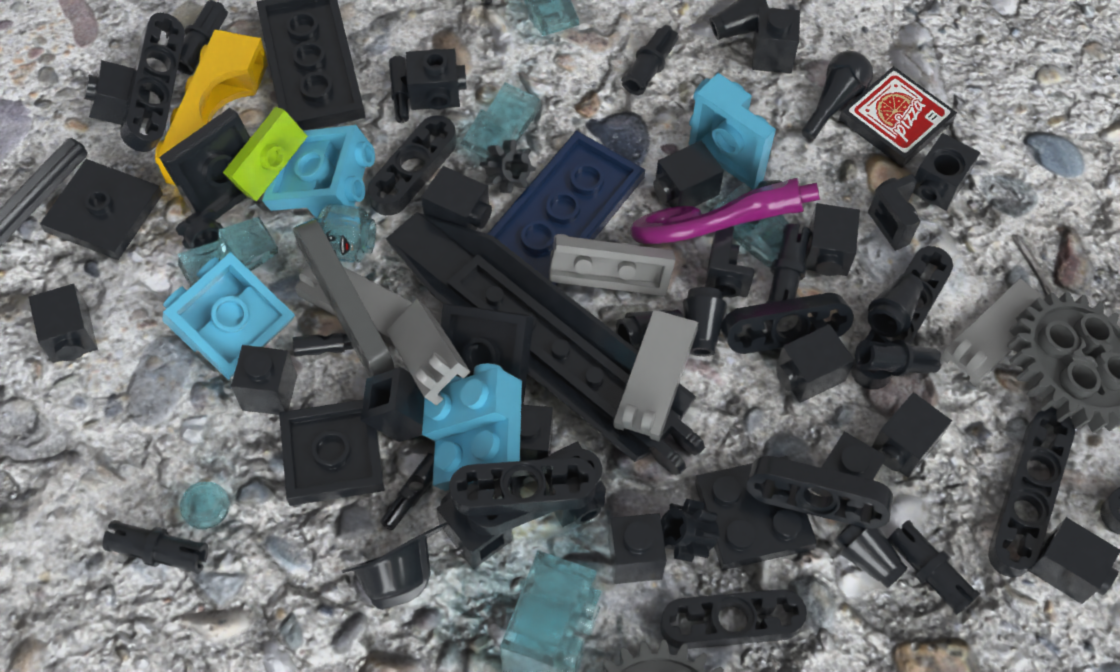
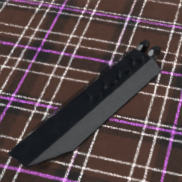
(570, 347)

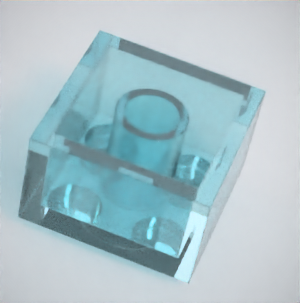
(551, 616)

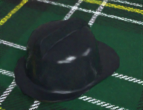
(398, 574)

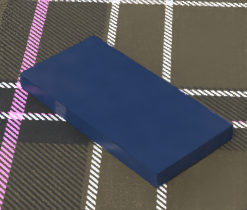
(569, 197)

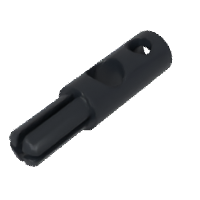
(399, 87)
(320, 344)
(407, 497)

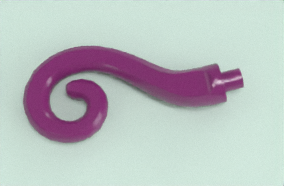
(688, 222)

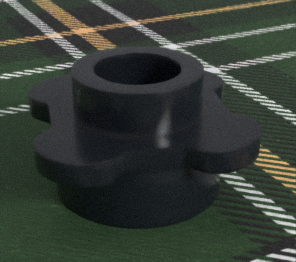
(199, 229)

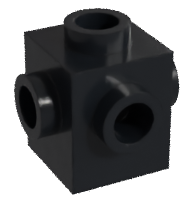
(434, 79)

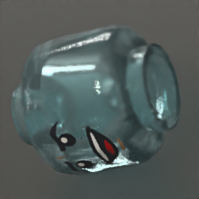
(348, 231)

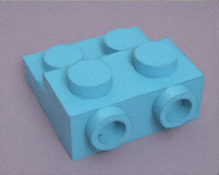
(730, 131)
(323, 171)
(224, 312)
(474, 422)

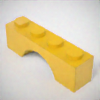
(226, 71)

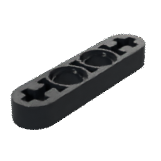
(149, 79)
(930, 293)
(1026, 488)

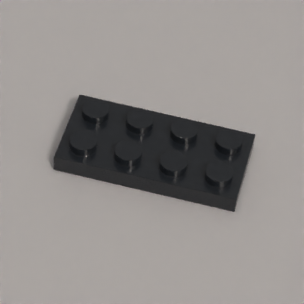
(310, 62)

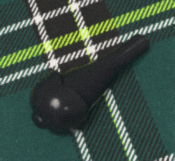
(847, 77)

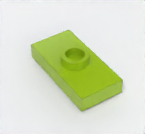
(265, 154)

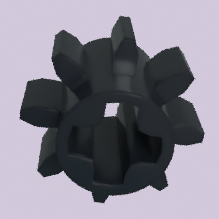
(518, 161)
(689, 530)

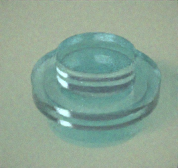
(204, 505)

